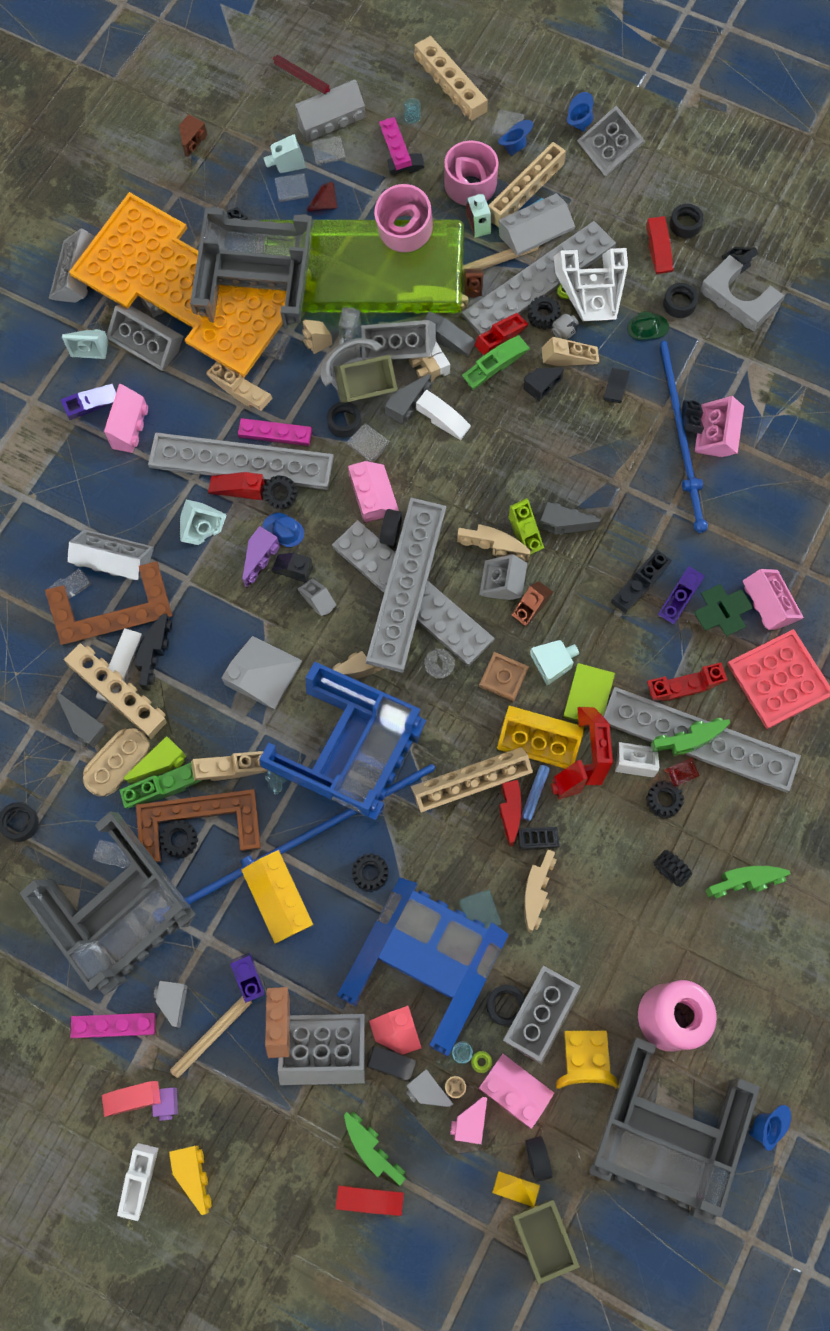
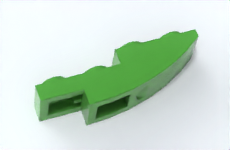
(495, 360)
(698, 736)
(158, 787)
(753, 876)
(364, 1142)

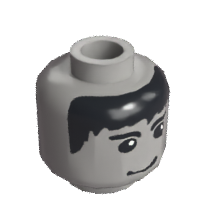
(565, 326)

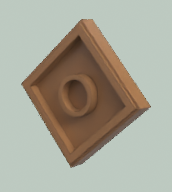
(503, 676)

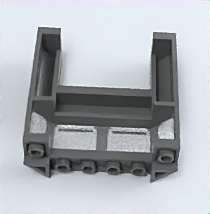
(253, 257)
(119, 921)
(669, 1149)

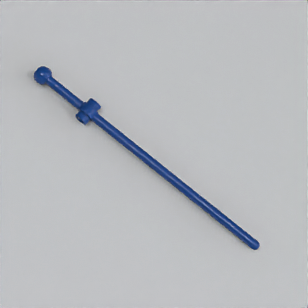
(692, 484)

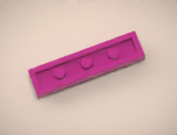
(395, 143)
(275, 432)
(113, 1025)

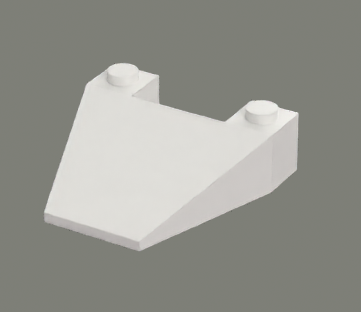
(593, 291)

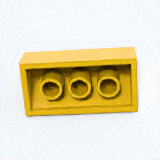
(540, 737)
(277, 897)

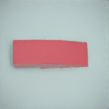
(131, 1098)

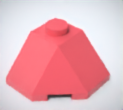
(396, 1031)

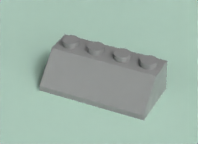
(330, 111)
(536, 224)
(64, 285)
(144, 336)
(401, 339)
(108, 554)
(542, 1014)

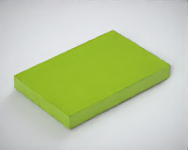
(589, 689)

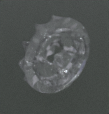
(434, 669)

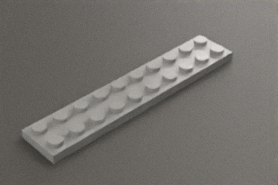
(536, 279)
(226, 457)
(406, 585)
(437, 612)
(728, 751)

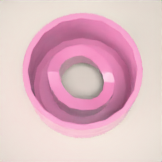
(474, 160)
(399, 202)
(658, 1019)

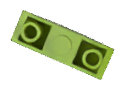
(525, 526)

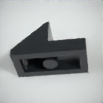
(743, 255)

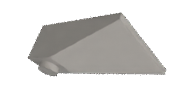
(611, 141)
(261, 672)

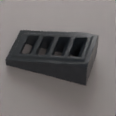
(533, 846)

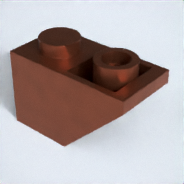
(192, 133)
(473, 282)
(532, 603)

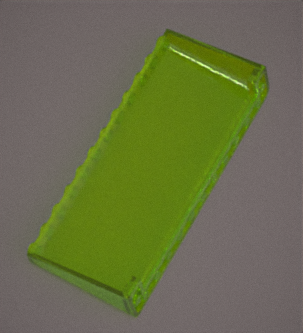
(358, 271)

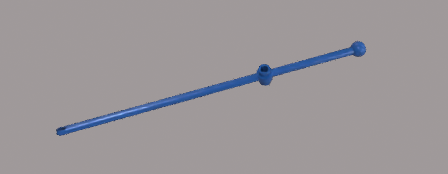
(303, 837)

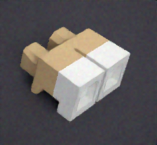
(434, 365)

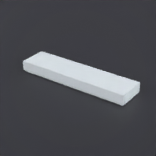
(123, 656)

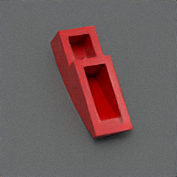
(659, 244)
(500, 333)
(511, 809)
(369, 1200)

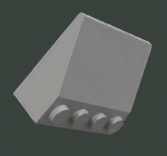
(324, 1050)

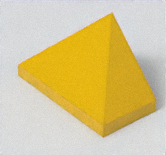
(516, 1189)

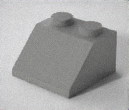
(503, 578)

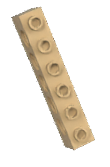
(450, 78)
(527, 183)
(76, 661)
(471, 779)

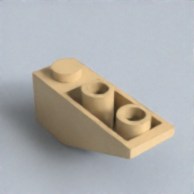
(568, 353)

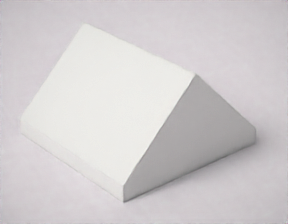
(637, 760)

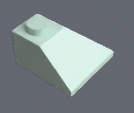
(86, 344)

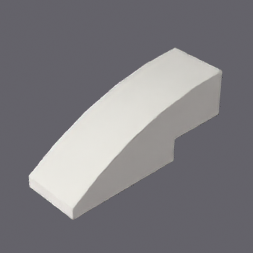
(442, 415)
(137, 1181)

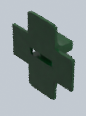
(726, 613)

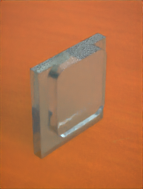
(480, 907)

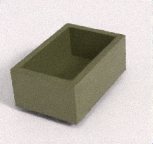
(365, 378)
(545, 1241)

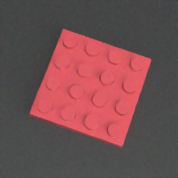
(780, 679)

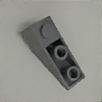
(403, 402)
(564, 520)

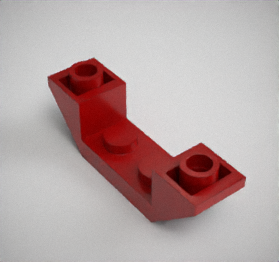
(687, 685)
(600, 744)

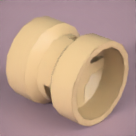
(455, 1087)

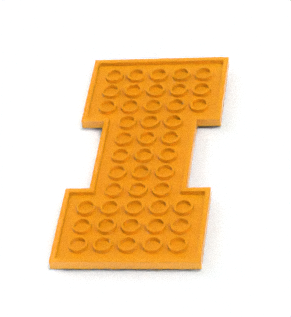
(143, 257)

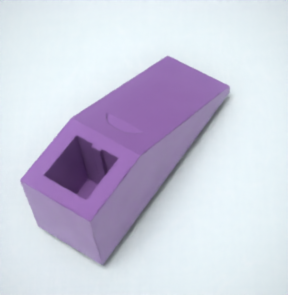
(259, 550)

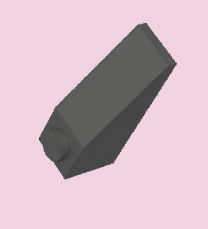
(450, 335)
(83, 725)

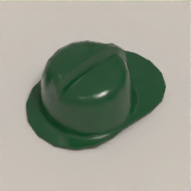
(647, 326)

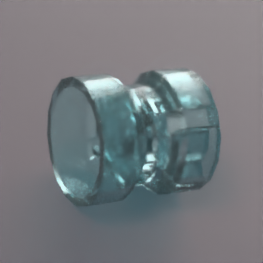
(412, 110)
(460, 1055)

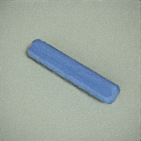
(535, 793)

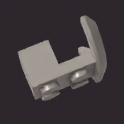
(343, 354)

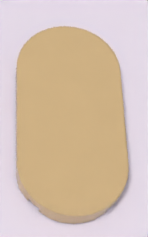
(118, 757)

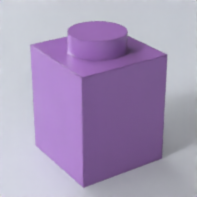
(168, 1104)

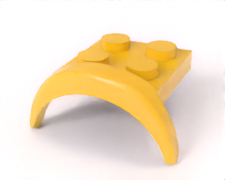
(587, 1059)

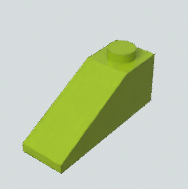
(160, 760)

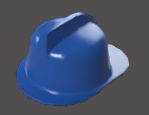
(580, 111)
(515, 138)
(287, 529)
(771, 1127)

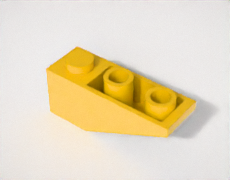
(188, 1172)

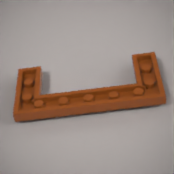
(72, 630)
(239, 802)

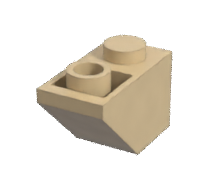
(316, 335)

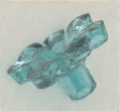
(275, 782)

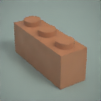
(277, 1022)

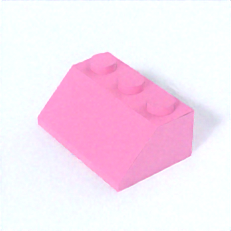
(125, 419)
(721, 427)
(372, 490)
(772, 599)
(516, 1091)
(470, 1123)

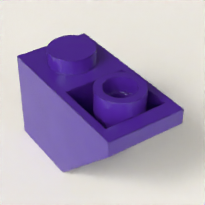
(247, 977)

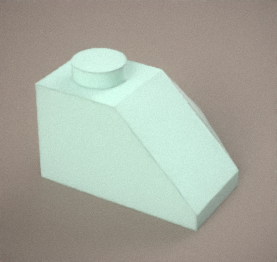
(199, 522)

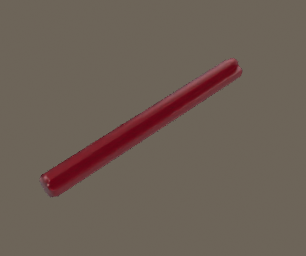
(301, 74)

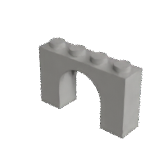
(749, 313)

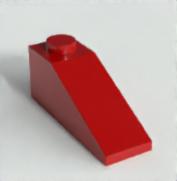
(239, 485)
(569, 781)

